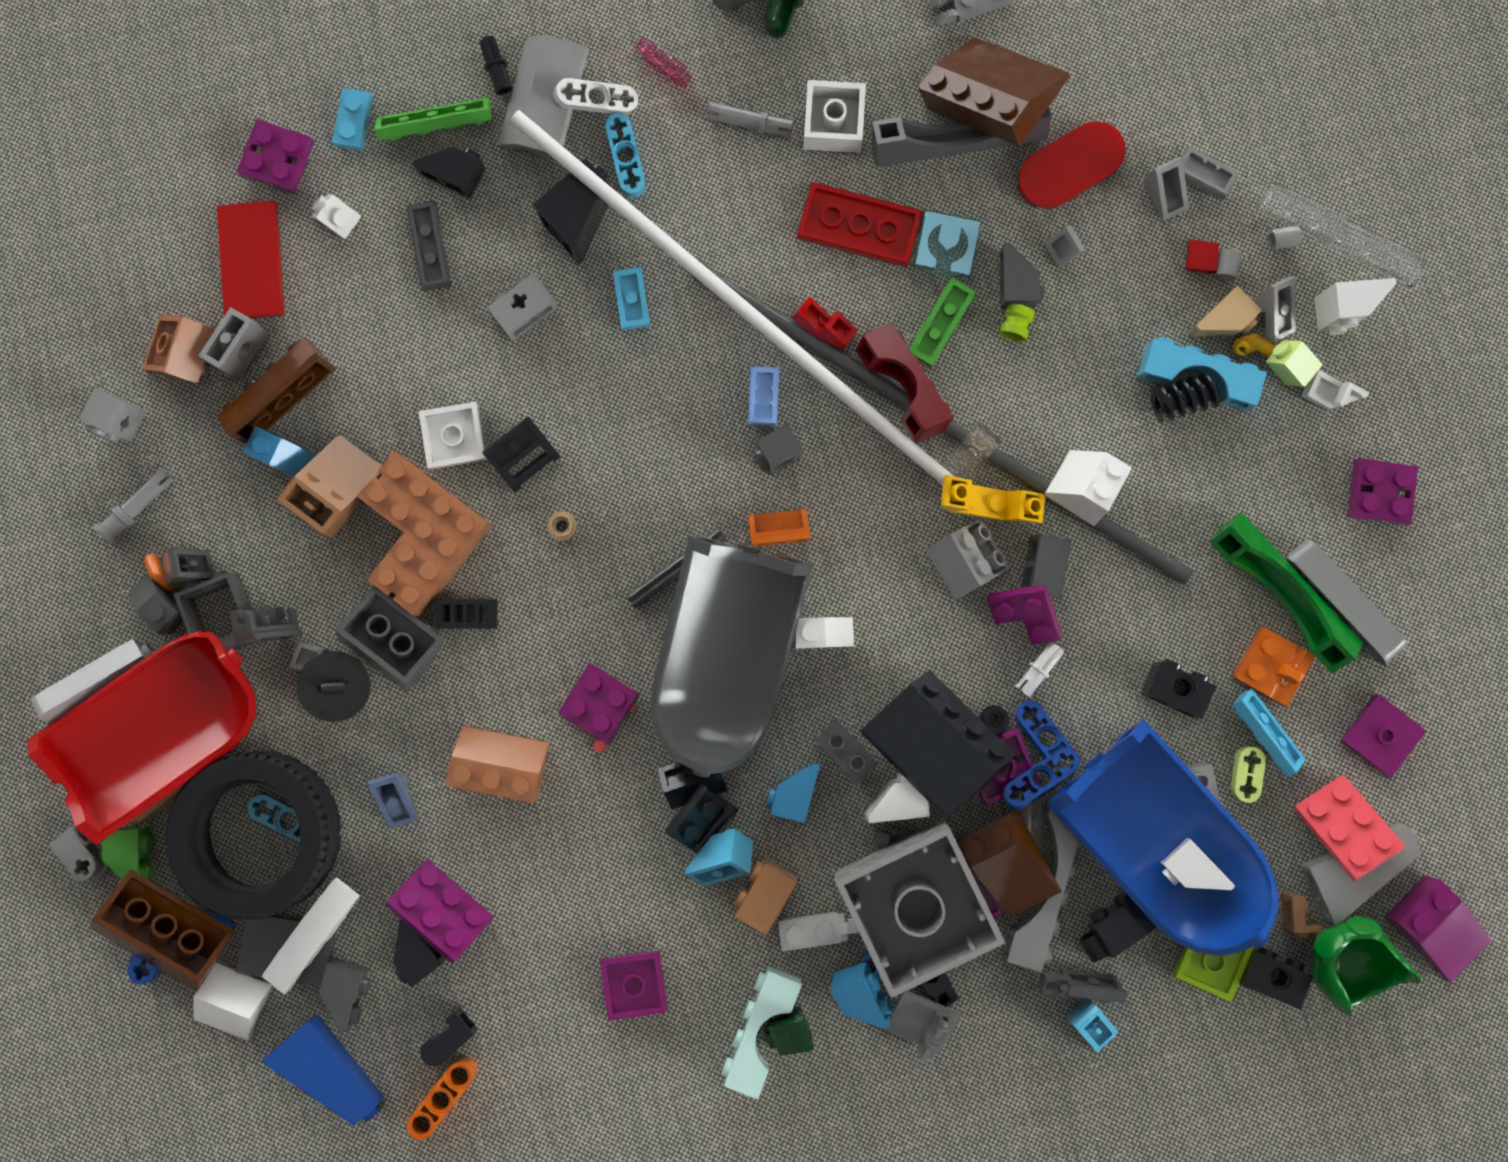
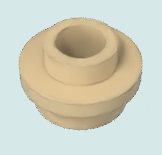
(553, 522)

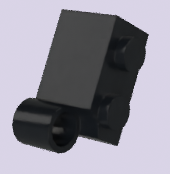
(1115, 928)

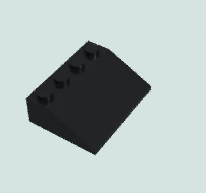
(938, 744)

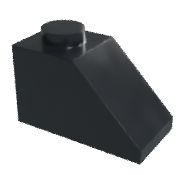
(453, 169)
(414, 956)

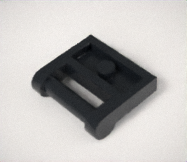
(514, 447)
(696, 815)

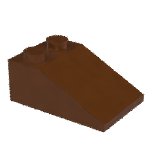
(1009, 863)

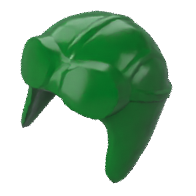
(1357, 963)

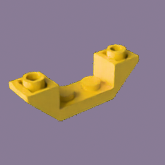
(989, 503)

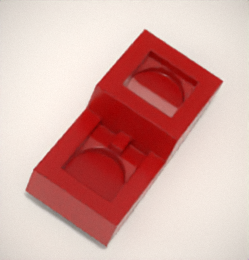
(830, 329)

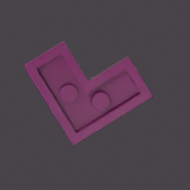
(1030, 605)

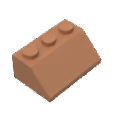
(498, 764)

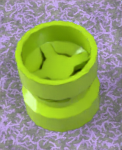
(1017, 322)

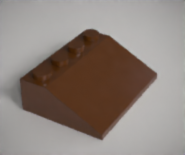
(992, 89)

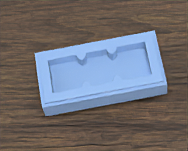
(763, 396)

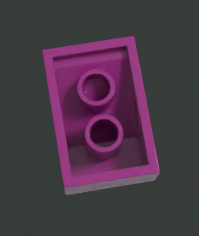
(1439, 926)

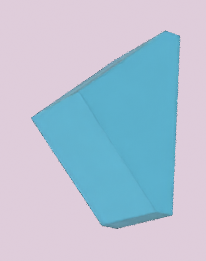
(1092, 1024)

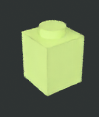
(1293, 363)

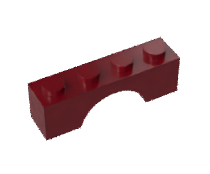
(887, 354)

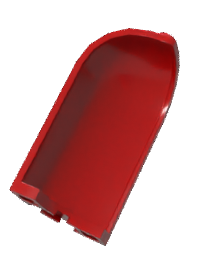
(146, 732)

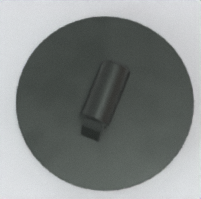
(333, 686)

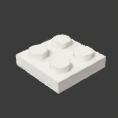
(452, 435)

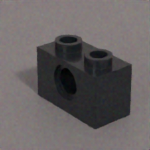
(1197, 691)
(1288, 988)

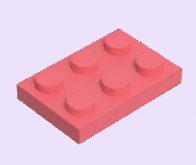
(1349, 828)

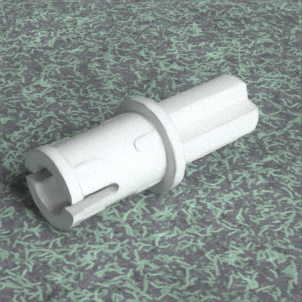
(1040, 669)

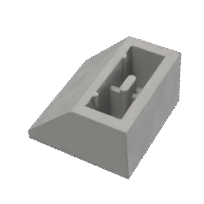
(967, 558)

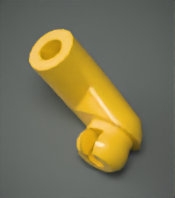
(1251, 343)

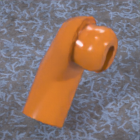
(156, 572)

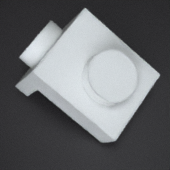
(335, 215)

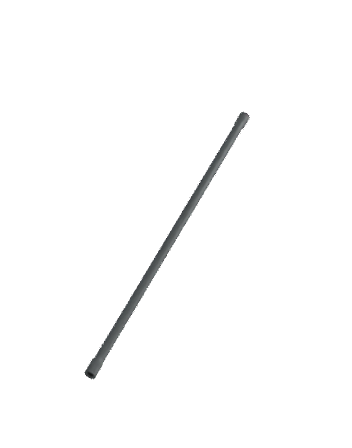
(1166, 563)

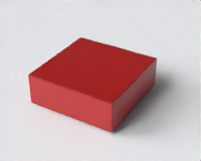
(1202, 256)

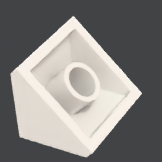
(230, 1001)

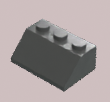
(389, 638)

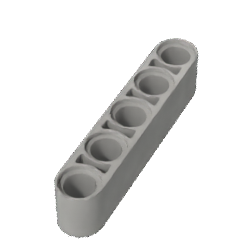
(1379, 636)

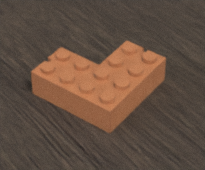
(435, 536)

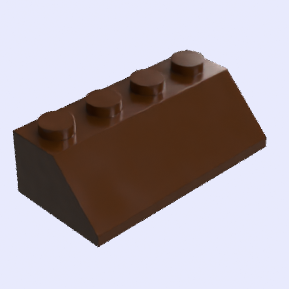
(276, 391)
(162, 929)

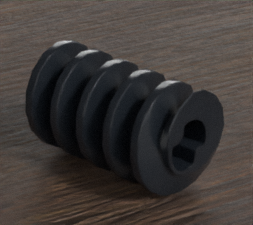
(1184, 394)

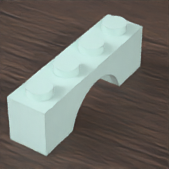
(775, 996)

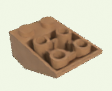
(329, 485)

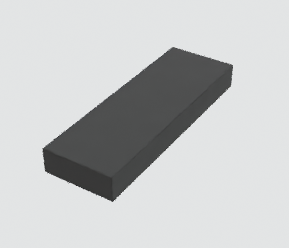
(429, 245)

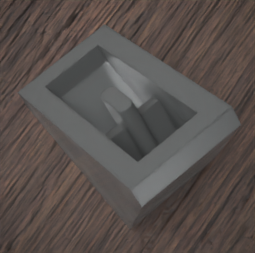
(186, 565)

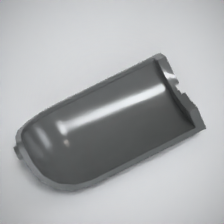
(725, 652)

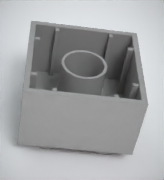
(918, 908)

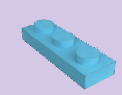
(1269, 732)

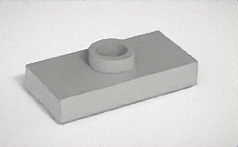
(1208, 173)

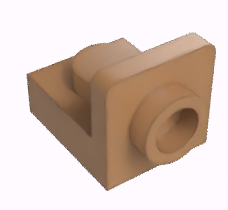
(1294, 913)

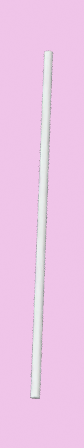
(728, 295)

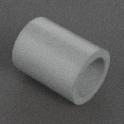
(1284, 237)
(1228, 264)

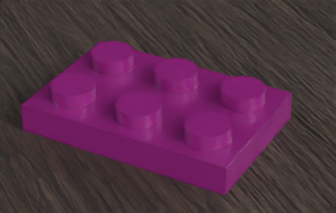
(439, 911)

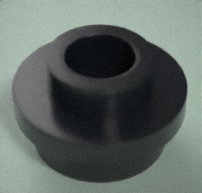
(1002, 715)

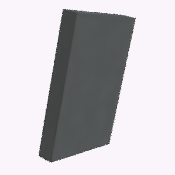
(263, 941)

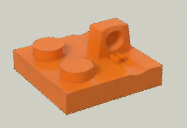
(1273, 666)

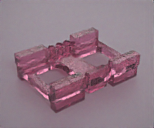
(659, 59)

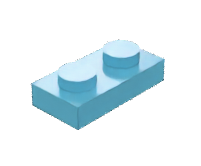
(352, 119)
(631, 298)

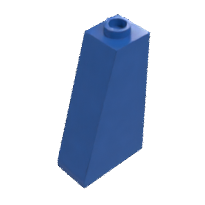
(326, 1071)

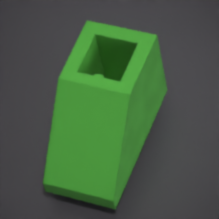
(129, 850)

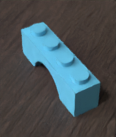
(1236, 383)

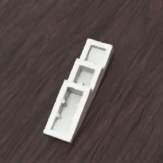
(310, 935)

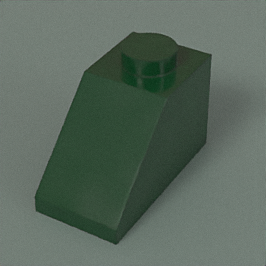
(790, 1033)

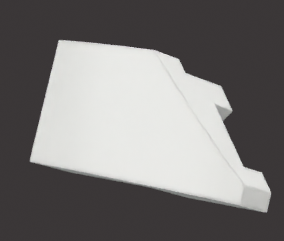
(1330, 392)

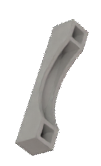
(1030, 938)

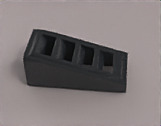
(440, 613)

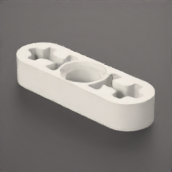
(586, 105)

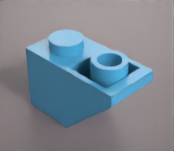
(860, 995)

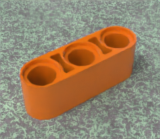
(435, 1110)

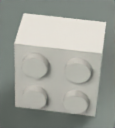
(834, 116)

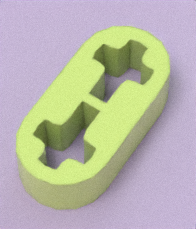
(1255, 774)

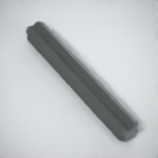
(664, 576)

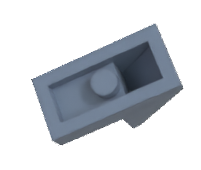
(393, 799)

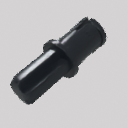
(495, 65)

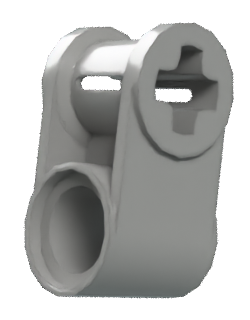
(79, 855)

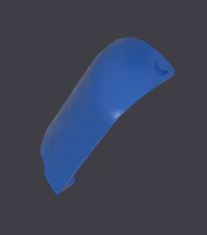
(1139, 808)

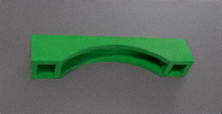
(1323, 629)

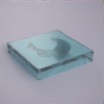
(947, 244)

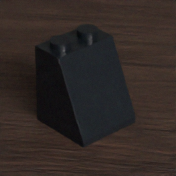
(573, 212)

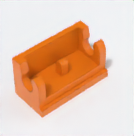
(779, 528)

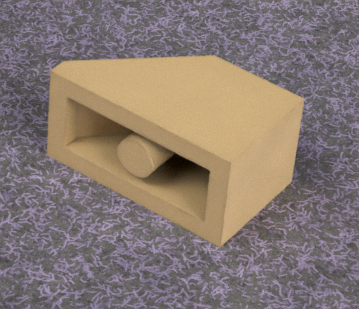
(1229, 317)

